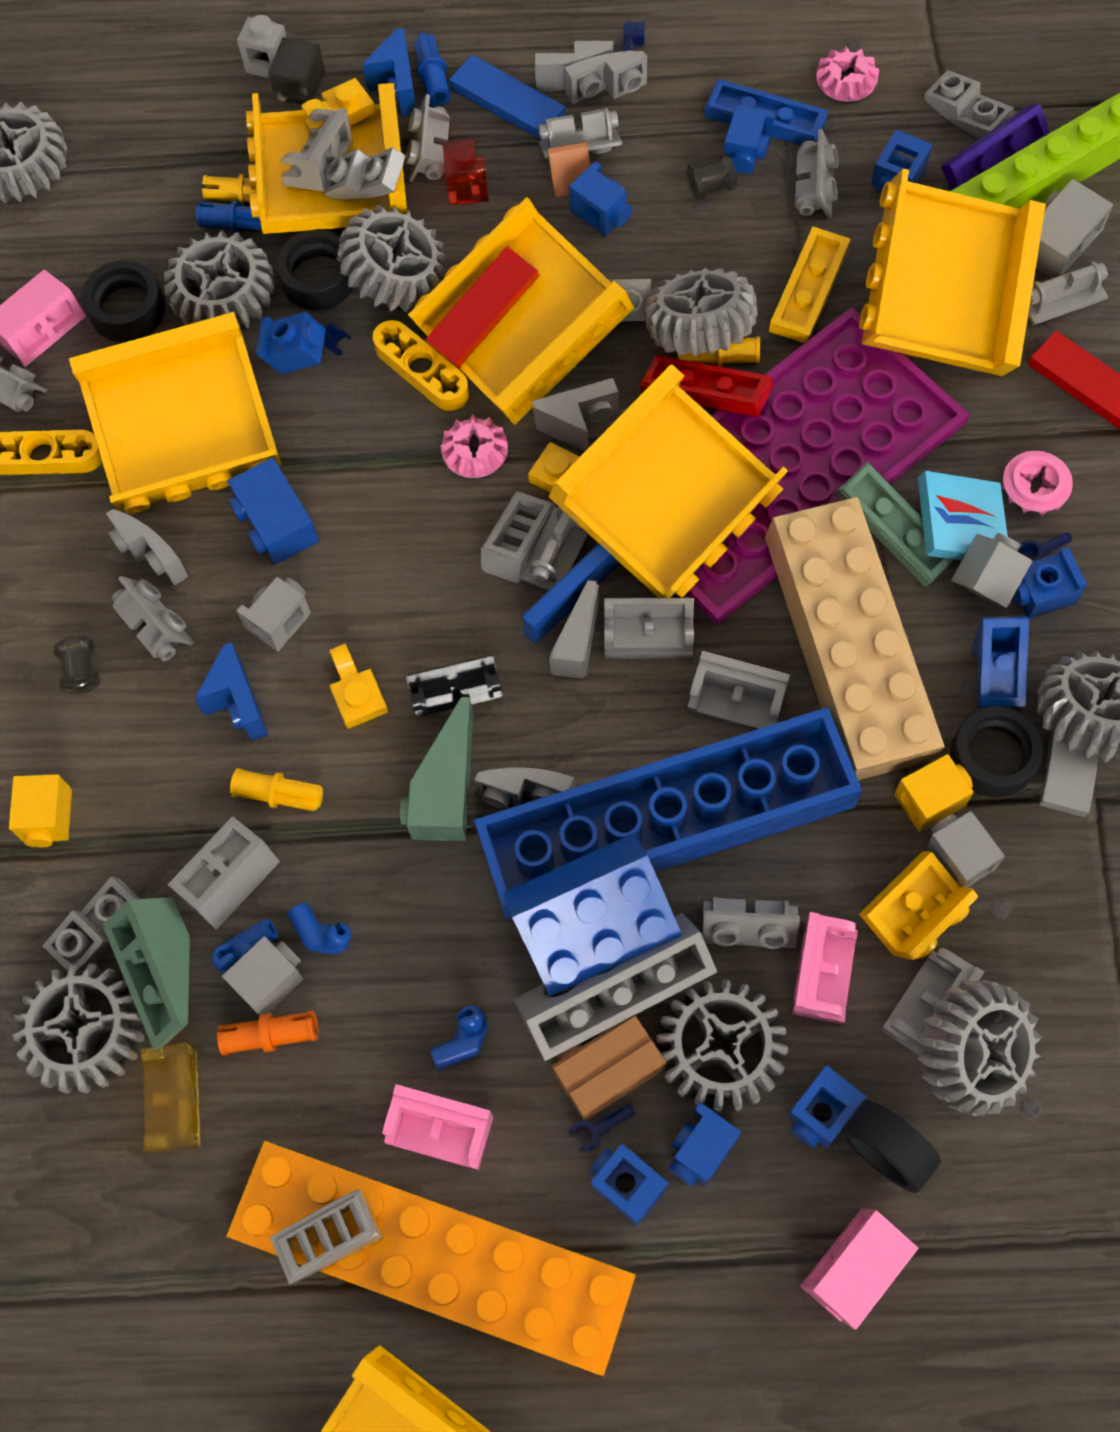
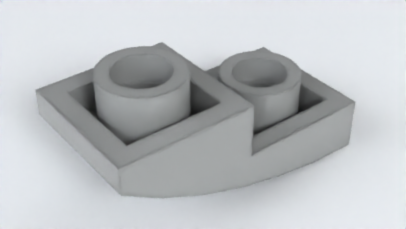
(550, 66)
(614, 71)
(960, 103)
(364, 176)
(145, 544)
(1068, 779)
(511, 784)
(81, 935)

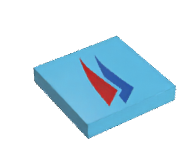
(958, 510)

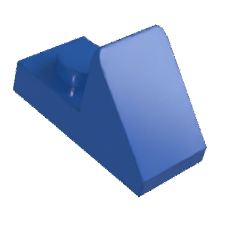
(391, 65)
(1002, 661)
(229, 688)

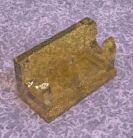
(171, 1098)

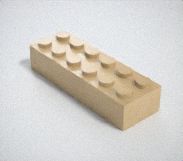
(853, 637)

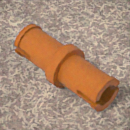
(267, 1032)

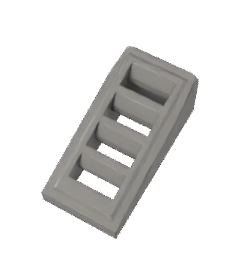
(506, 559)
(574, 644)
(364, 1218)

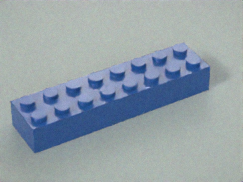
(680, 803)

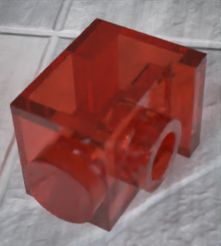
(464, 172)

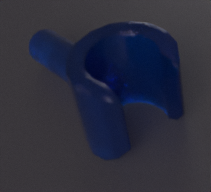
(633, 35)
(333, 336)
(1044, 548)
(602, 1126)

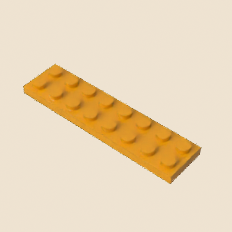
(444, 1260)

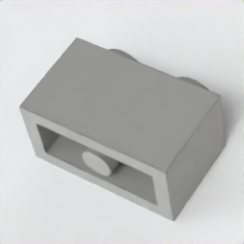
(1070, 226)

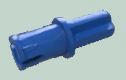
(432, 69)
(226, 216)

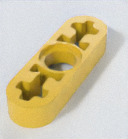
(425, 382)
(58, 461)

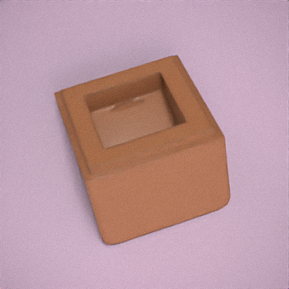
(566, 165)

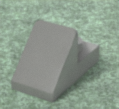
(566, 413)

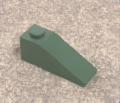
(442, 782)
(154, 961)

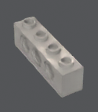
(615, 994)

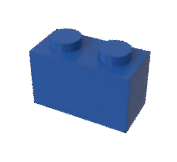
(272, 510)

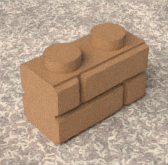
(607, 1067)

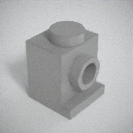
(259, 37)
(276, 612)

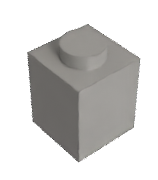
(992, 568)
(964, 848)
(265, 975)

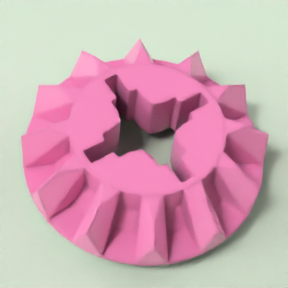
(856, 84)
(490, 453)
(1055, 487)

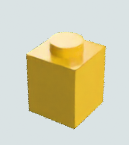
(934, 792)
(40, 809)

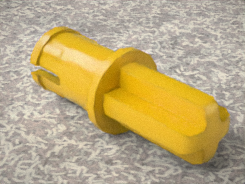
(229, 189)
(745, 352)
(276, 790)

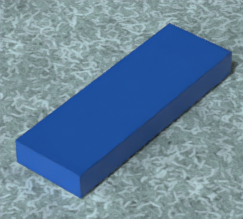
(504, 95)
(792, 122)
(564, 594)

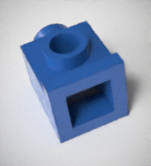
(748, 137)
(892, 162)
(599, 200)
(291, 342)
(1063, 586)
(833, 1093)
(702, 1147)
(647, 1189)

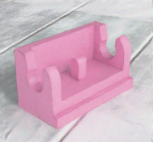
(37, 317)
(824, 969)
(437, 1127)
(859, 1267)

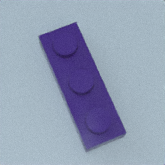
(997, 145)

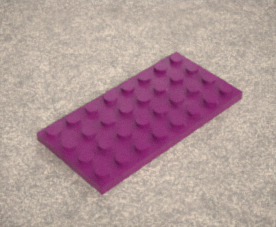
(822, 421)

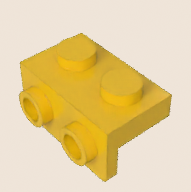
(918, 908)

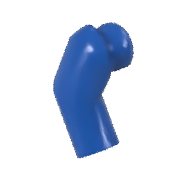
(316, 936)
(233, 949)
(467, 1039)

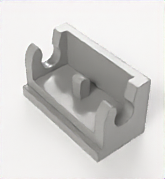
(321, 148)
(648, 628)
(737, 691)
(224, 872)
(939, 972)

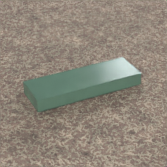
(893, 522)

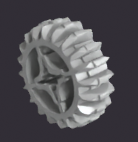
(38, 151)
(391, 257)
(213, 269)
(701, 312)
(1083, 703)
(757, 1023)
(41, 1028)
(979, 1047)

